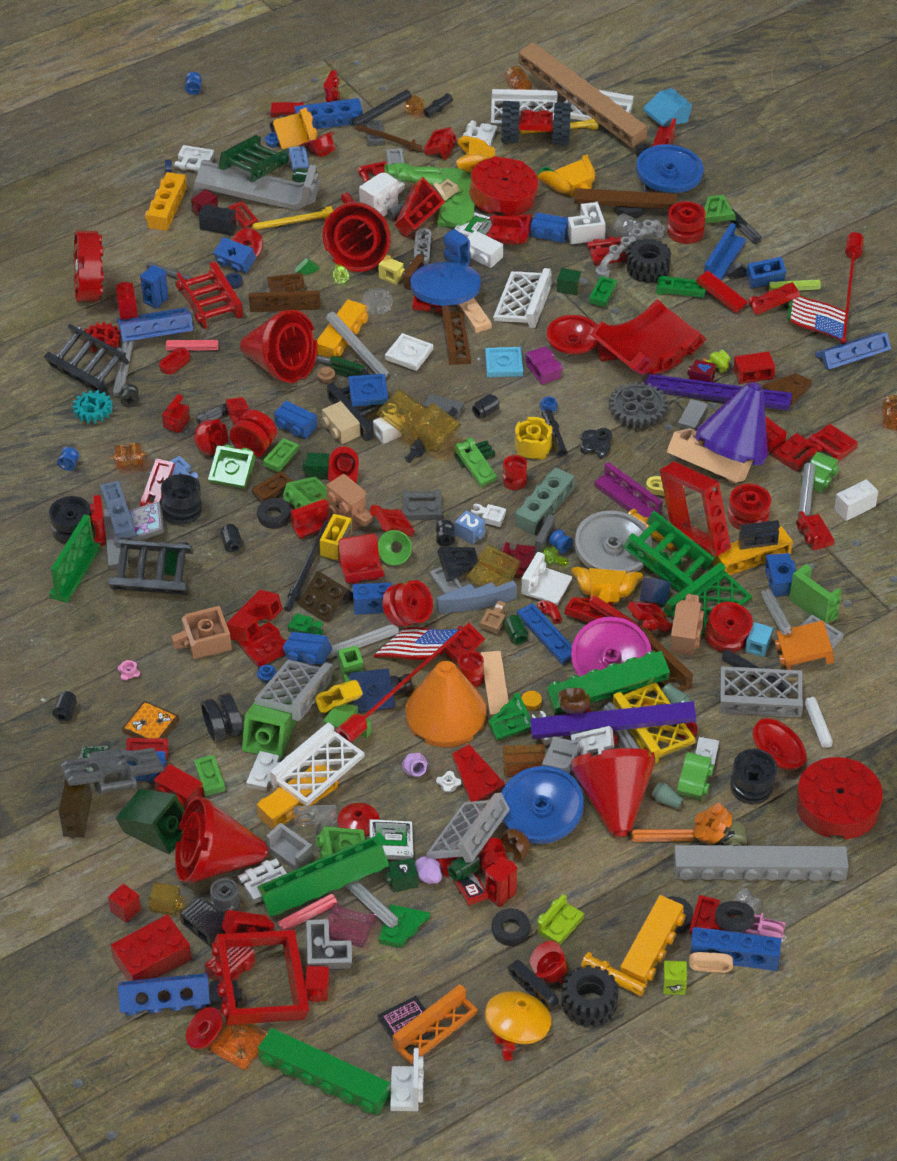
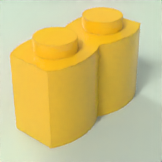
(338, 695)

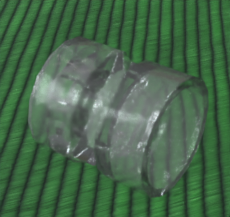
(625, 225)

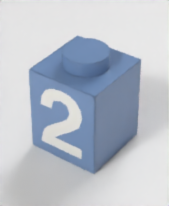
(470, 527)

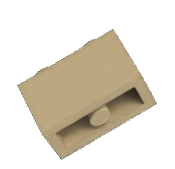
(340, 422)

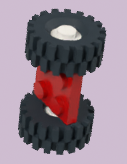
(535, 122)

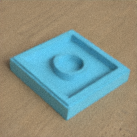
(504, 362)

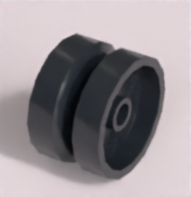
(66, 515)
(221, 717)

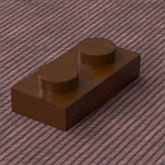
(415, 264)
(271, 487)

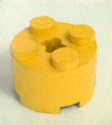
(533, 438)

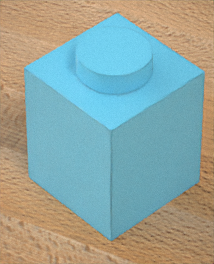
(759, 639)

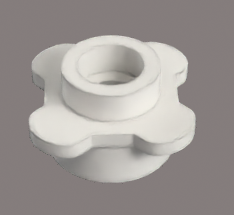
(448, 786)

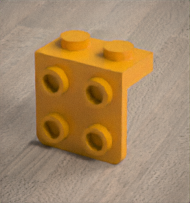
(295, 129)

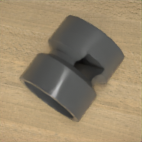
(225, 895)

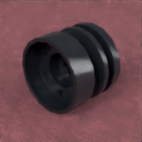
(181, 499)
(753, 776)

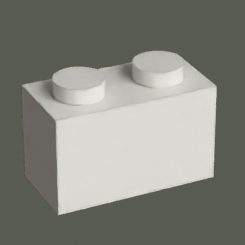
(485, 249)
(856, 500)

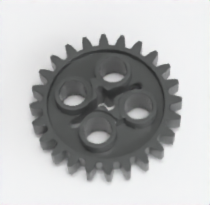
(638, 404)

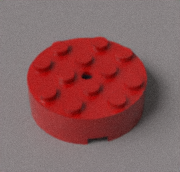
(503, 186)
(88, 266)
(839, 797)

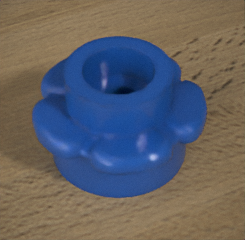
(271, 140)
(549, 403)
(266, 673)

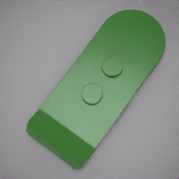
(459, 207)

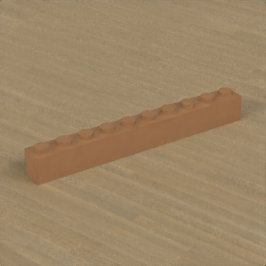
(583, 95)

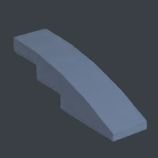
(117, 510)
(470, 599)

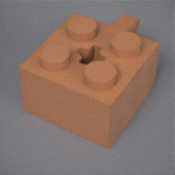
(348, 500)
(687, 626)
(203, 633)

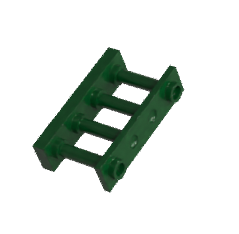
(251, 147)

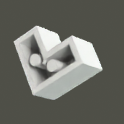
(587, 226)

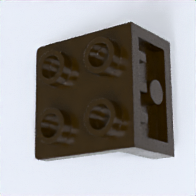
(324, 596)

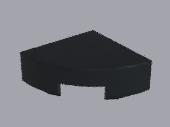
(737, 270)

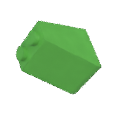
(267, 730)

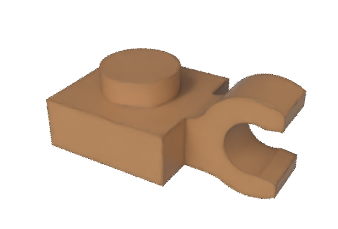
(494, 619)

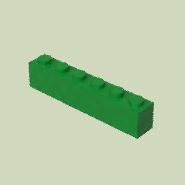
(613, 679)
(323, 876)
(324, 1071)

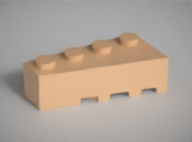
(690, 449)

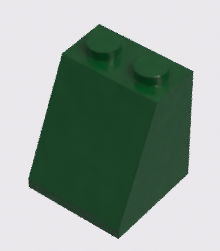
(153, 819)

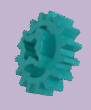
(92, 406)

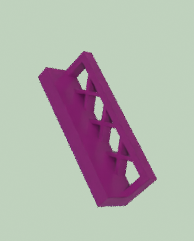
(627, 496)

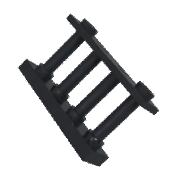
(84, 375)
(337, 394)
(158, 584)

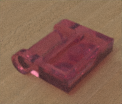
(348, 930)

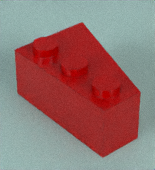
(418, 207)

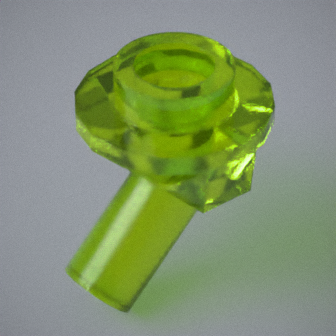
(340, 274)
(550, 556)

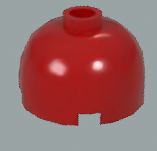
(210, 435)

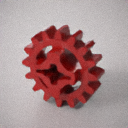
(105, 333)

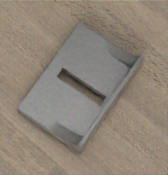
(562, 753)

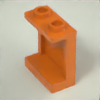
(804, 645)

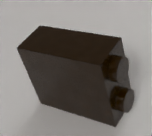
(75, 809)

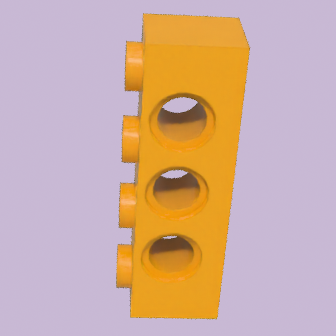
(166, 201)

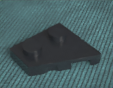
(457, 561)

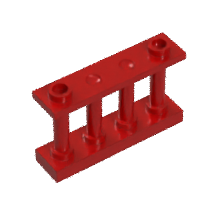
(220, 284)

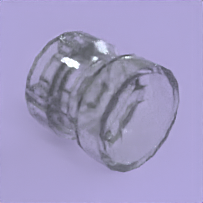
(746, 897)

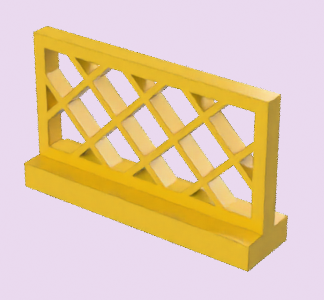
(641, 735)

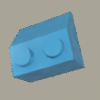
(668, 105)

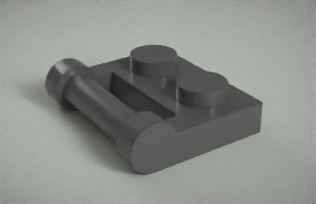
(422, 509)

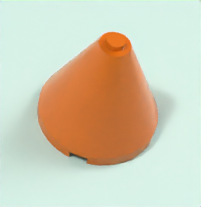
(446, 708)

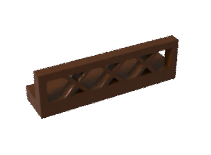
(284, 301)
(451, 338)
(678, 672)

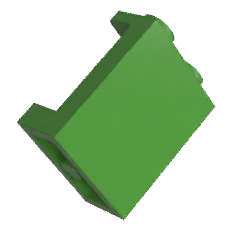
(813, 597)

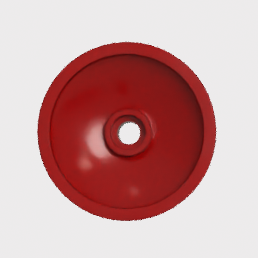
(572, 334)
(779, 742)

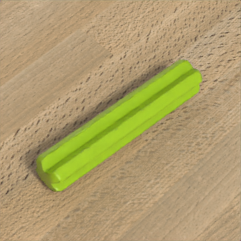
(802, 285)

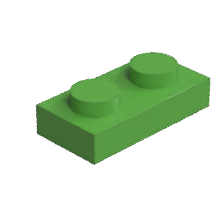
(280, 455)
(210, 775)

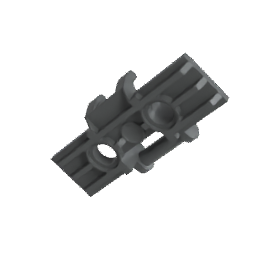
(109, 762)

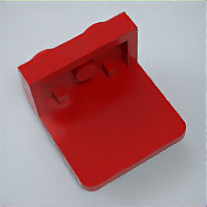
(360, 558)

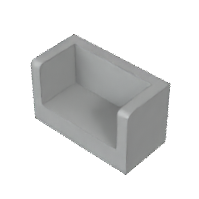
(289, 847)

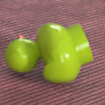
(721, 360)

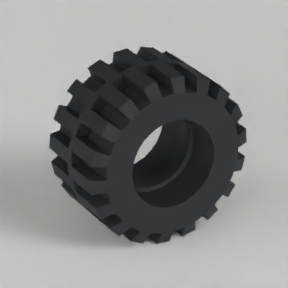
(648, 260)
(589, 1011)

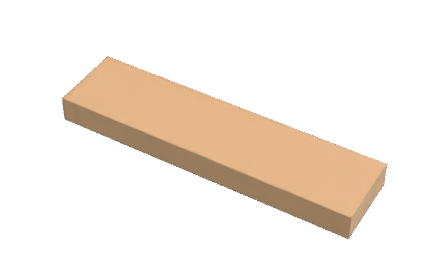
(494, 681)

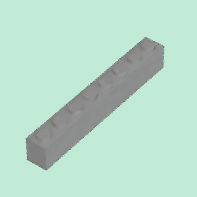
(760, 862)

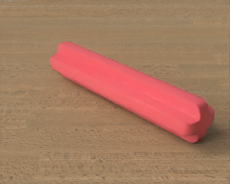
(192, 345)
(307, 912)

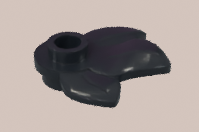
(594, 441)

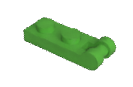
(475, 462)

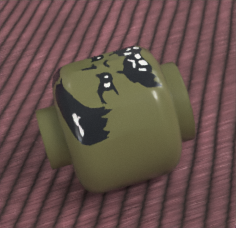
(734, 835)

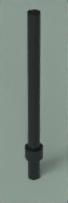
(294, 593)

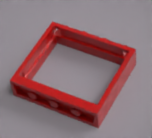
(673, 479)
(235, 1016)

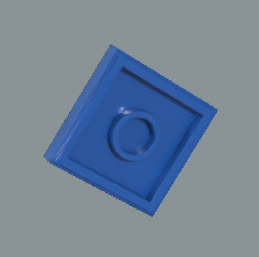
(368, 390)

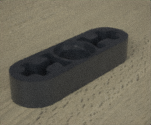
(532, 984)

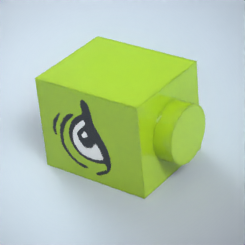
(675, 977)

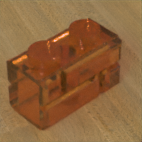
(522, 757)

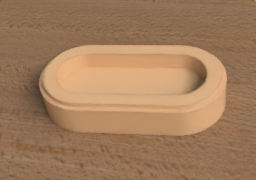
(711, 962)

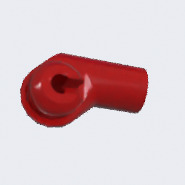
(550, 609)

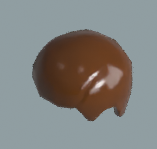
(574, 700)
(517, 843)

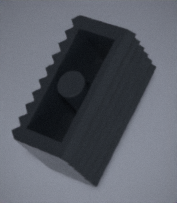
(217, 219)
(203, 920)

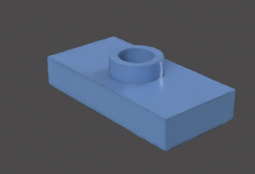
(298, 157)

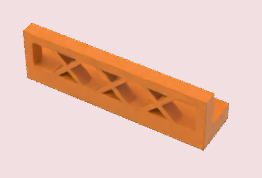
(430, 1017)

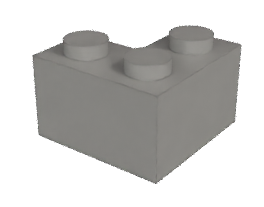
(325, 952)

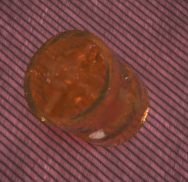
(517, 79)
(889, 410)
(128, 456)

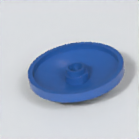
(669, 168)
(445, 283)
(543, 803)

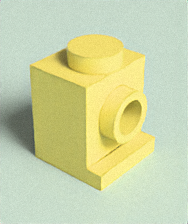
(391, 270)

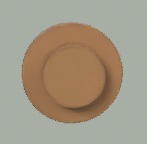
(326, 374)

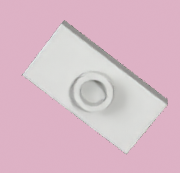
(708, 748)

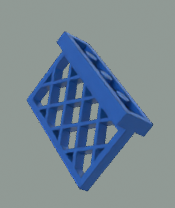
(155, 324)

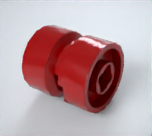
(514, 472)
(472, 665)
(490, 853)

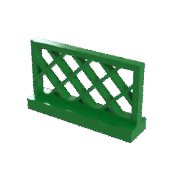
(73, 561)
(705, 583)

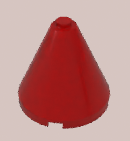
(356, 236)
(283, 346)
(615, 784)
(214, 843)

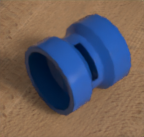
(193, 83)

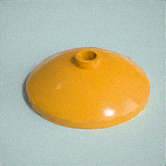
(518, 1017)

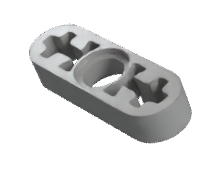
(423, 242)

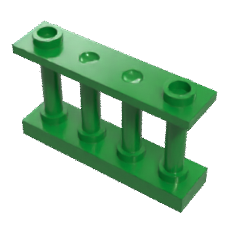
(657, 563)

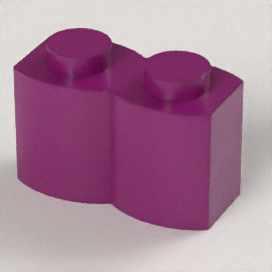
(543, 365)

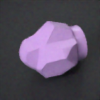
(414, 764)
(428, 870)

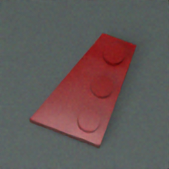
(477, 776)

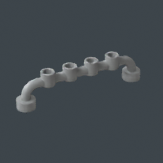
(653, 227)

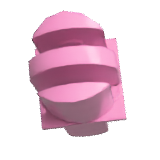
(766, 927)

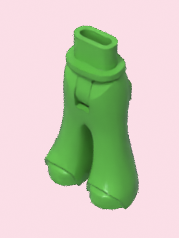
(412, 174)

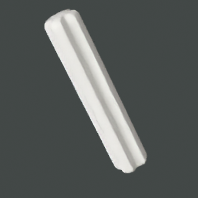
(818, 722)

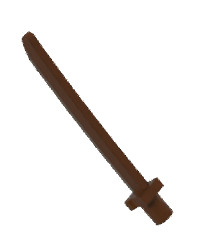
(411, 145)

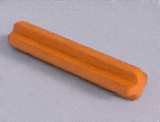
(662, 835)

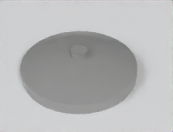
(602, 538)

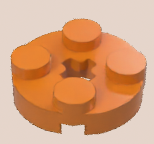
(712, 823)

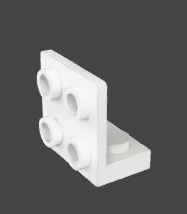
(543, 582)
(407, 1085)

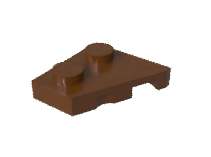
(285, 283)
(792, 384)

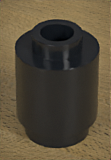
(486, 406)
(231, 538)
(64, 706)

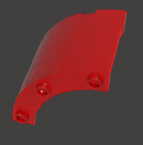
(650, 341)

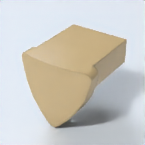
(446, 189)

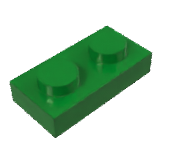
(602, 291)

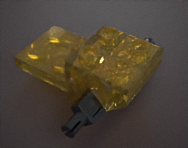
(424, 427)

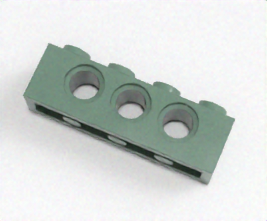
(544, 500)

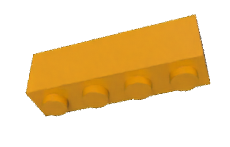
(330, 341)
(740, 560)
(280, 804)
(653, 939)

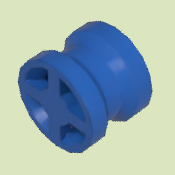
(68, 458)
(561, 541)

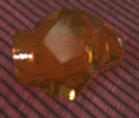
(414, 105)

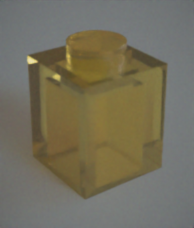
(165, 899)

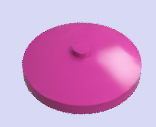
(607, 642)

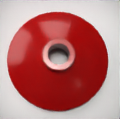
(250, 236)
(348, 819)
(204, 1028)

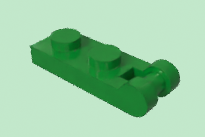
(679, 286)

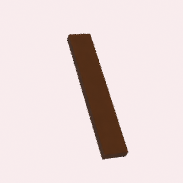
(625, 198)

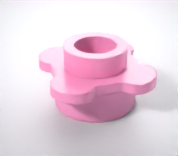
(128, 670)

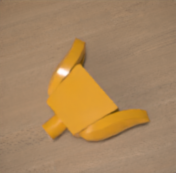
(475, 150)
(566, 179)
(605, 583)

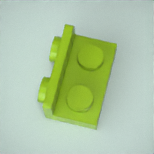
(559, 920)

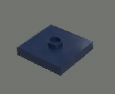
(374, 686)

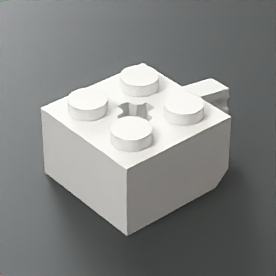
(381, 192)

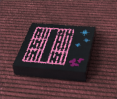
(401, 1015)

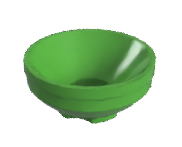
(385, 547)

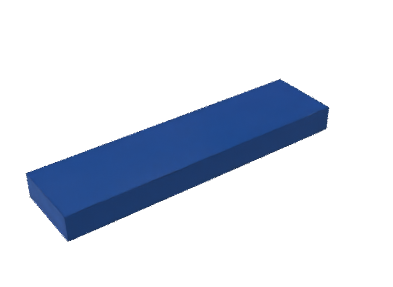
(546, 633)

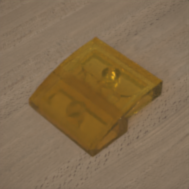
(493, 567)

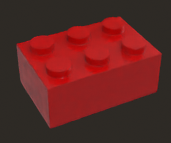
(151, 950)

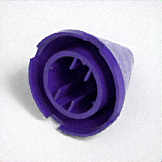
(738, 427)

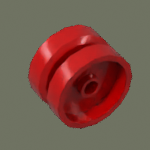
(686, 222)
(253, 432)
(748, 505)
(407, 603)
(728, 627)

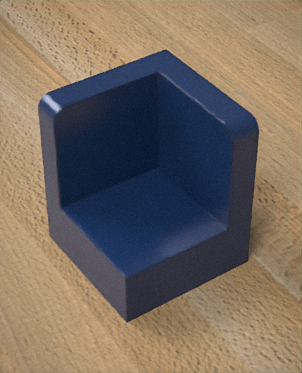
(655, 590)

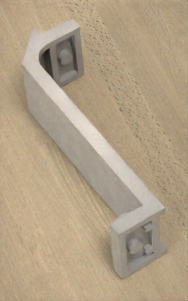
(264, 190)

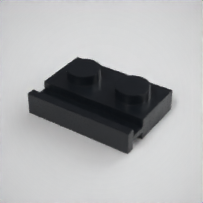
(758, 534)

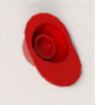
(322, 145)
(343, 461)
(549, 962)

